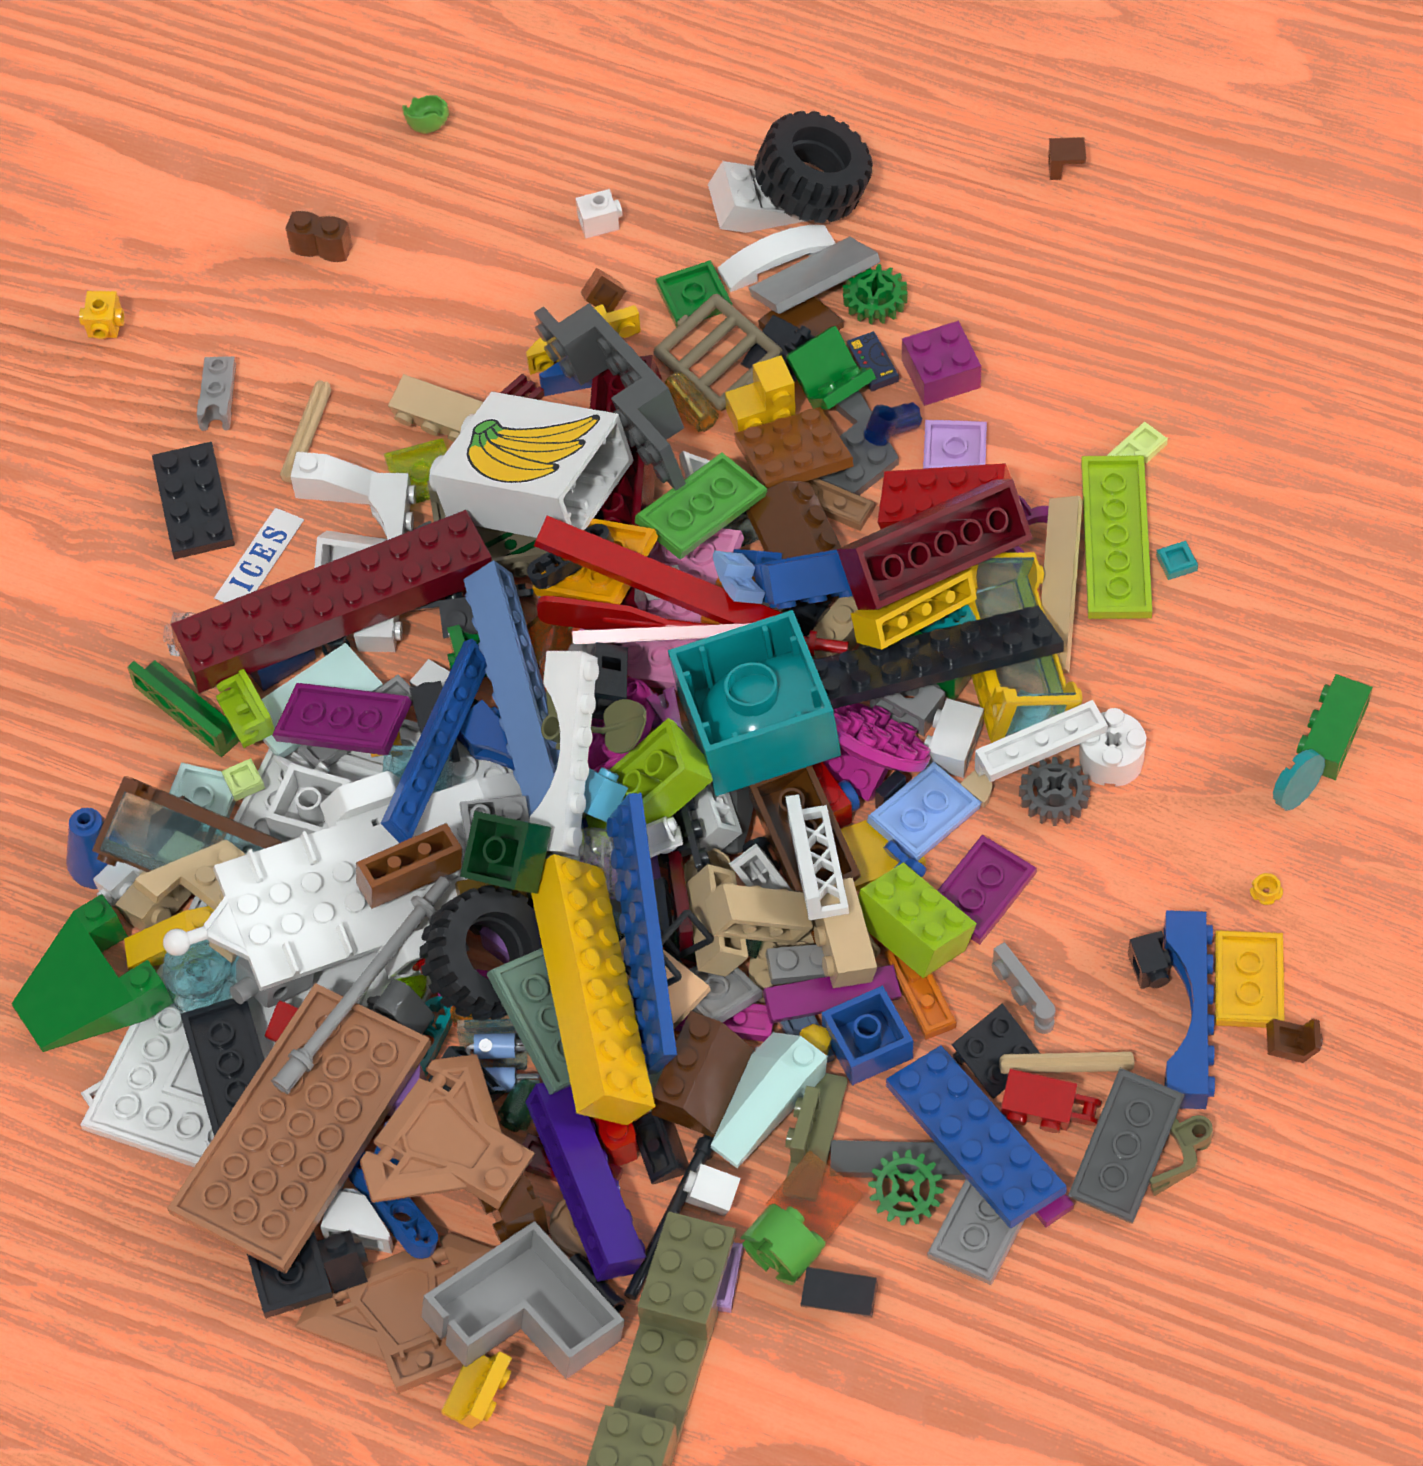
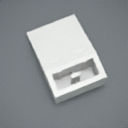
(741, 203)

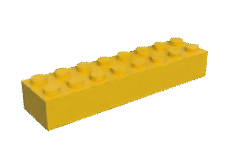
(591, 992)

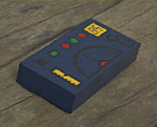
(869, 353)

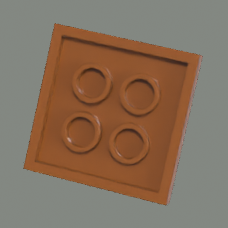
(794, 448)

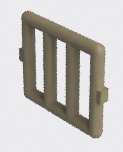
(734, 318)

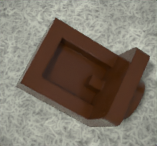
(1293, 1040)

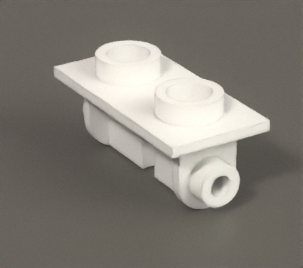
(663, 836)

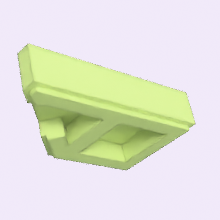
(1142, 441)

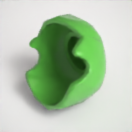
(426, 113)

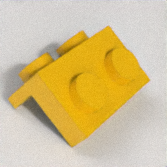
(474, 1389)

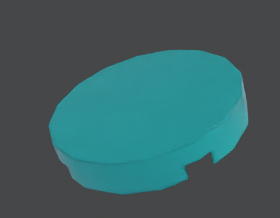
(1297, 783)

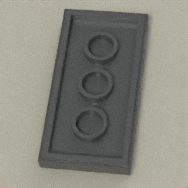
(1126, 1145)

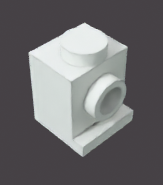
(115, 881)

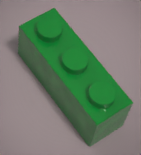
(1336, 722)

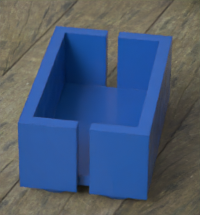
(802, 579)

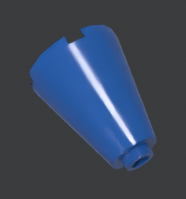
(82, 834)

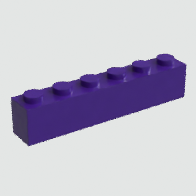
(586, 1184)

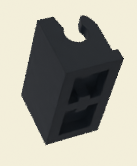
(839, 1292)

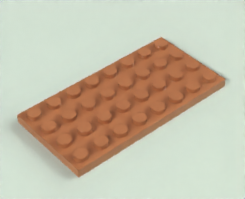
(290, 1153)

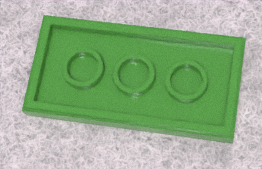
(702, 506)

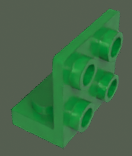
(827, 369)

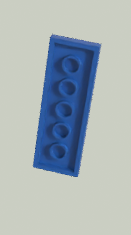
(976, 1136)

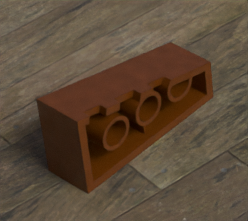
(517, 1211)

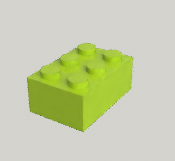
(914, 920)

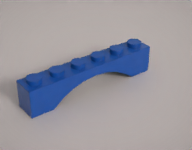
(485, 737)
(1187, 1070)

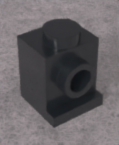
(1149, 960)

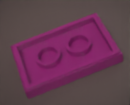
(987, 884)

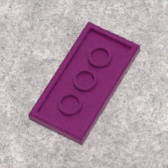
(342, 719)

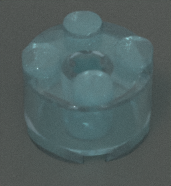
(198, 977)

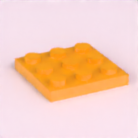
(593, 586)

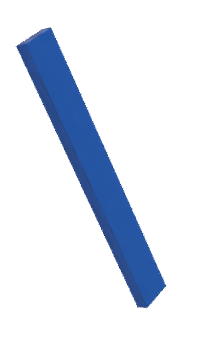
(435, 743)

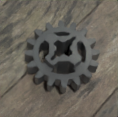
(1054, 791)

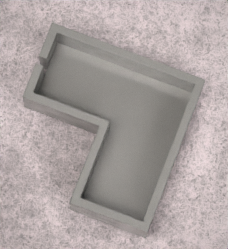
(528, 1288)

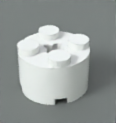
(1117, 754)

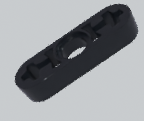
(566, 568)

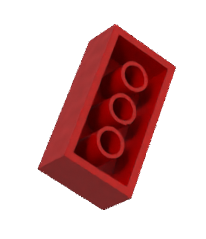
(919, 489)

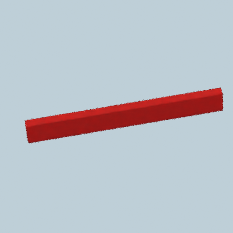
(646, 574)

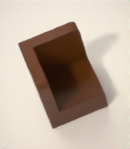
(1065, 152)
(603, 290)

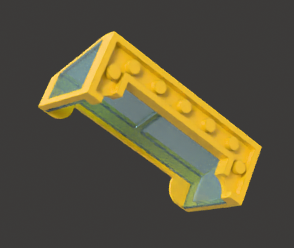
(1025, 691)

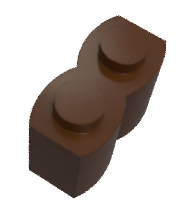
(318, 236)

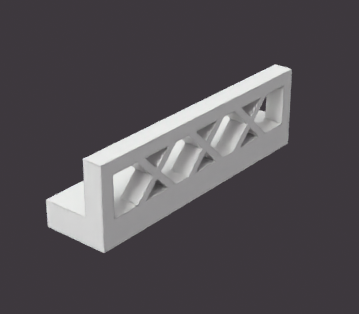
(1040, 741)
(805, 859)

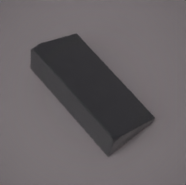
(660, 1148)

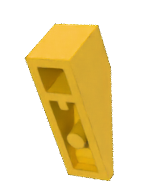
(149, 942)

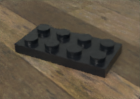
(193, 500)

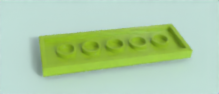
(1116, 537)

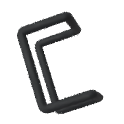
(665, 939)

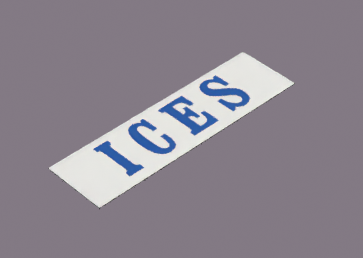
(260, 555)

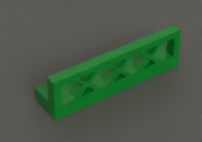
(184, 706)

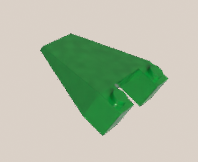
(76, 989)

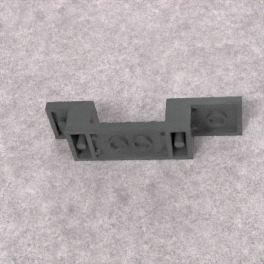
(647, 411)

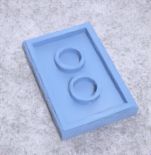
(924, 812)

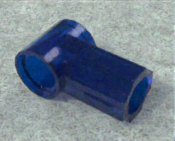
(890, 421)

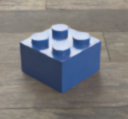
(868, 1035)

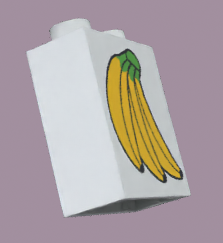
(530, 462)

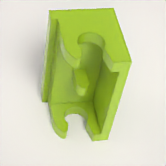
(244, 709)

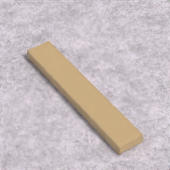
(1061, 569)

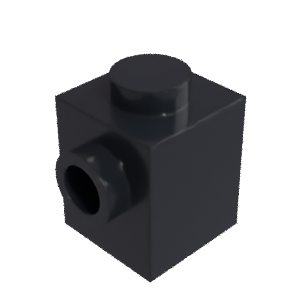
(343, 1260)

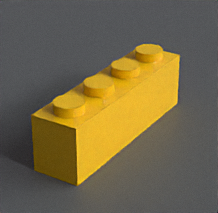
(907, 615)

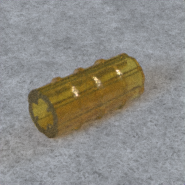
(691, 402)

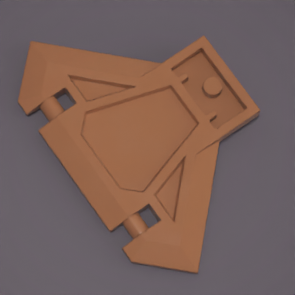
(445, 1140)
(387, 1313)

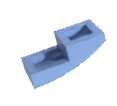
(736, 577)

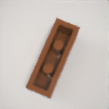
(408, 865)

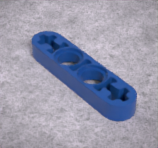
(402, 1230)

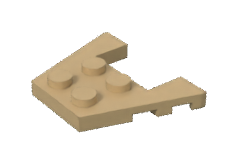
(196, 875)

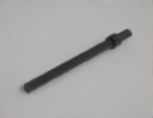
(702, 1153)

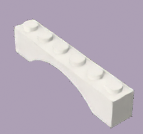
(390, 505)
(571, 684)

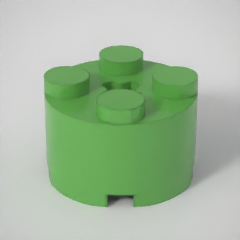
(782, 1243)

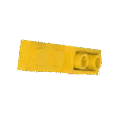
(623, 321)

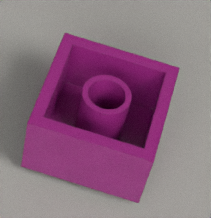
(941, 363)

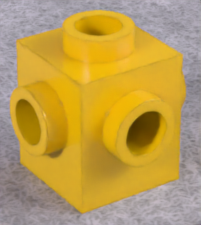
(102, 314)

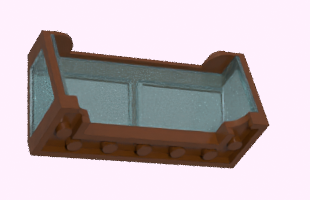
(157, 828)

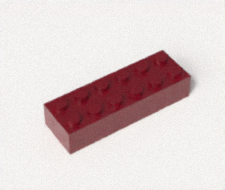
(934, 544)

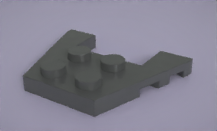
(868, 459)

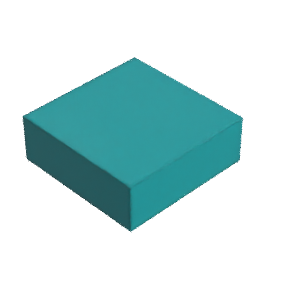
(1177, 560)

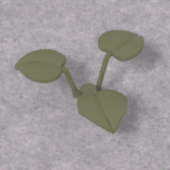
(622, 720)

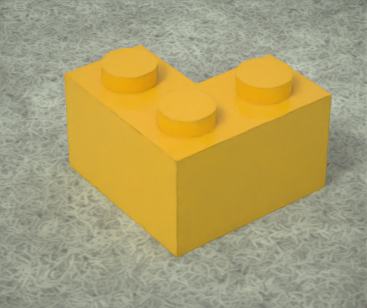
(765, 399)

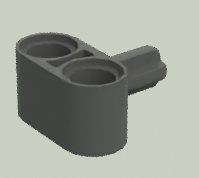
(403, 1006)

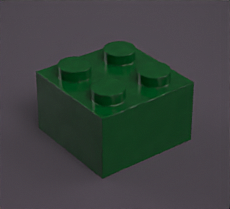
(505, 852)

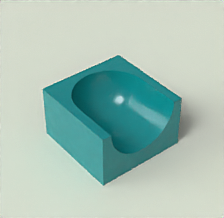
(755, 702)

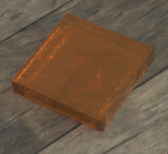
(818, 1195)

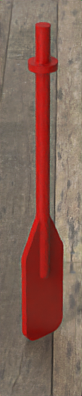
(604, 616)

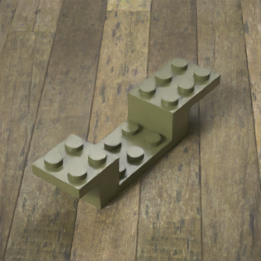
(669, 1347)

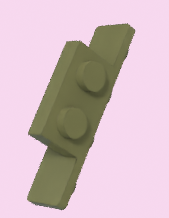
(816, 1119)

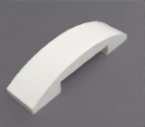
(771, 252)

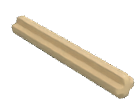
(307, 426)
(1067, 1062)

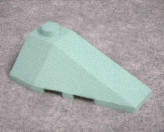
(767, 1093)

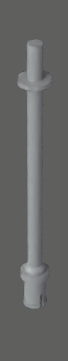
(302, 1059)

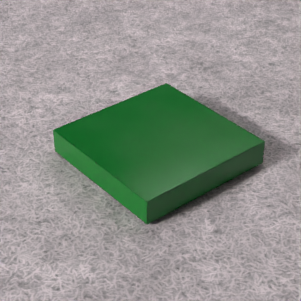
(689, 289)

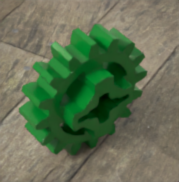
(875, 294)
(918, 1176)

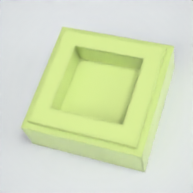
(243, 779)

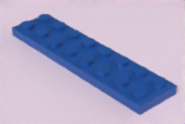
(642, 932)

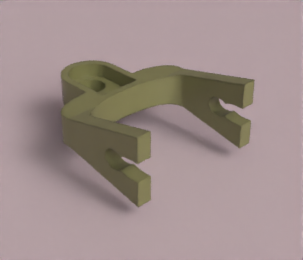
(1184, 1135)

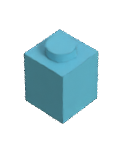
(603, 793)

